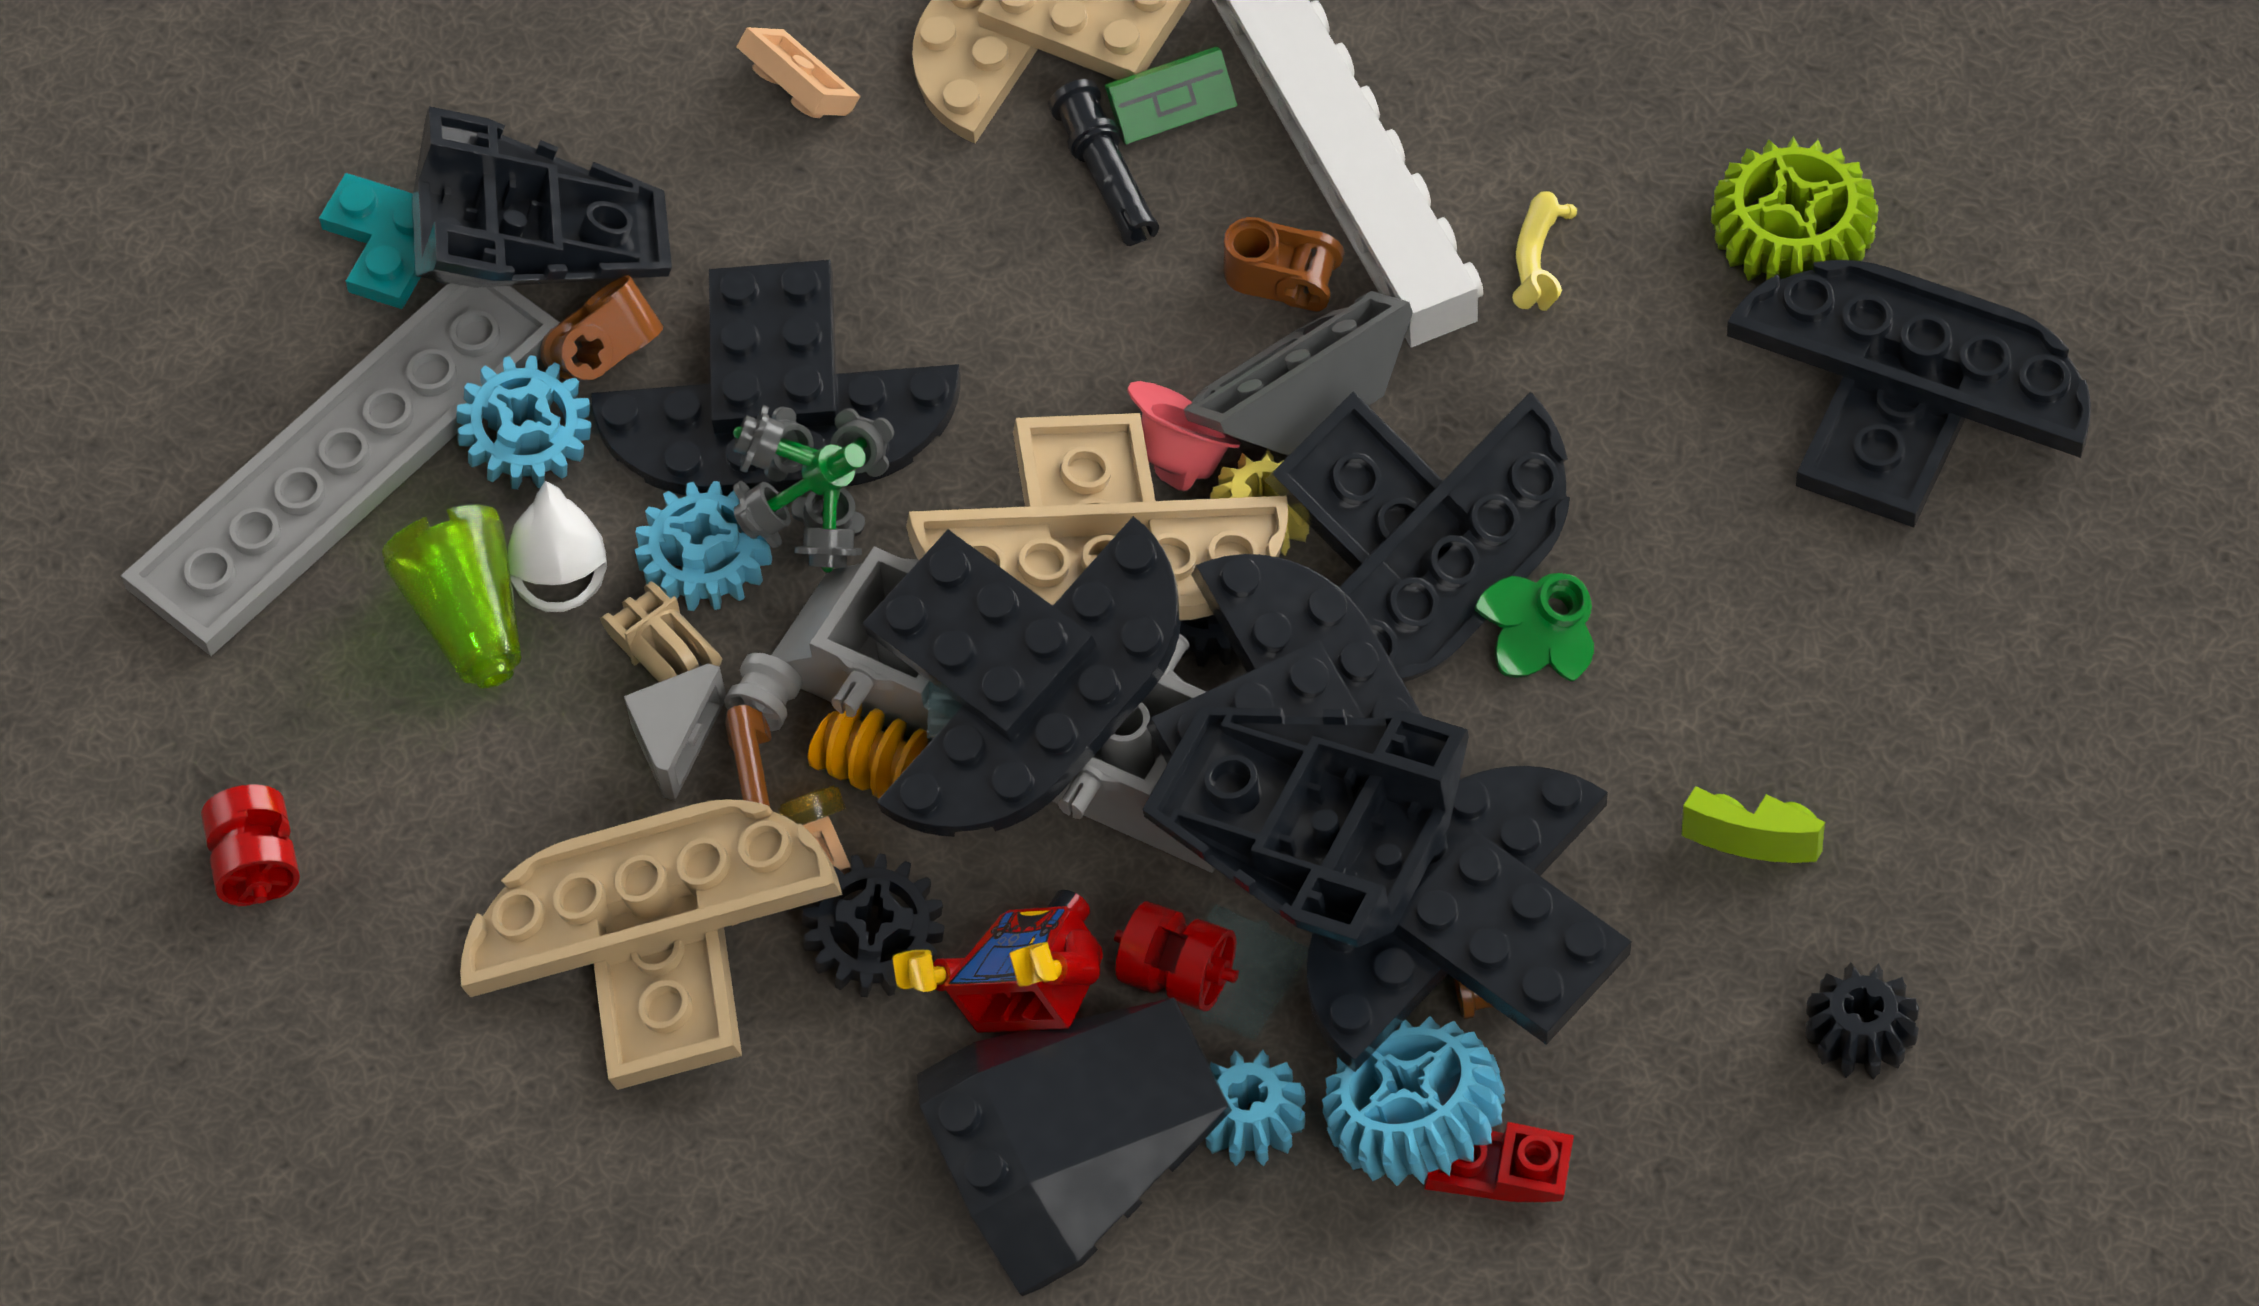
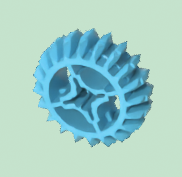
(1415, 1102)

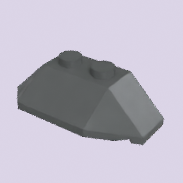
(1307, 375)

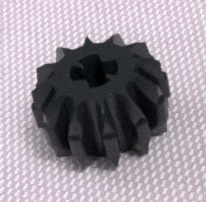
(1838, 1025)

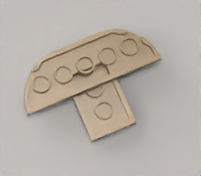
(977, 49)
(1079, 490)
(652, 919)

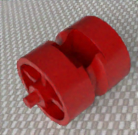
(250, 845)
(1183, 958)

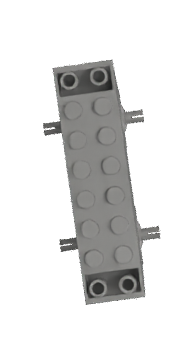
(853, 669)

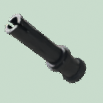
(1096, 141)

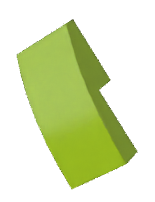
(1771, 834)

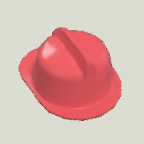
(1174, 445)

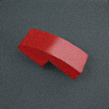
(1516, 1167)

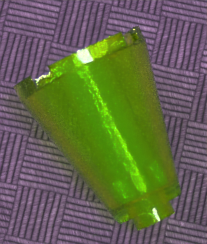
(461, 590)

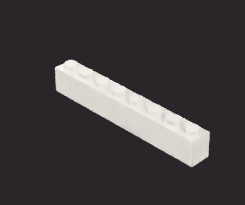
(1356, 162)

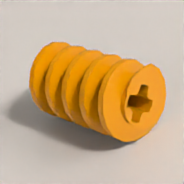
(863, 750)

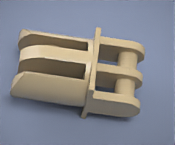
(658, 640)

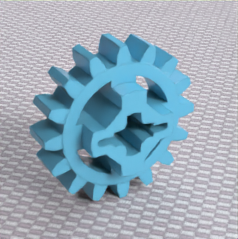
(534, 445)
(698, 538)

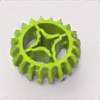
(1806, 196)

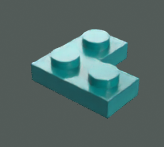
(385, 222)

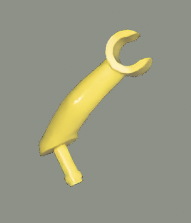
(1538, 284)

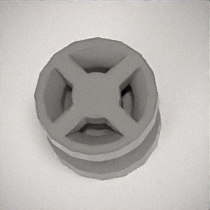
(765, 686)

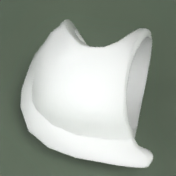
(555, 547)

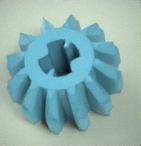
(1271, 1117)

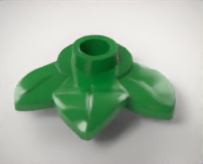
(1534, 632)

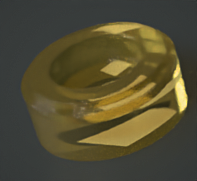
(813, 805)

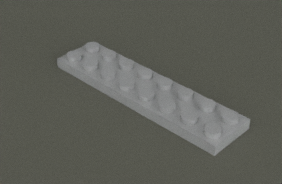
(332, 463)

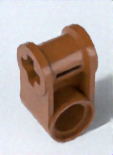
(1281, 262)
(609, 328)

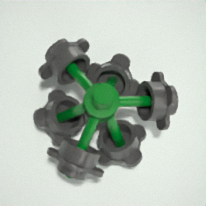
(829, 510)

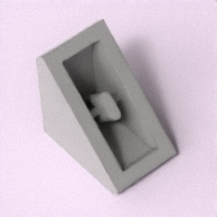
(675, 721)

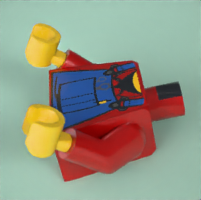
(1021, 973)

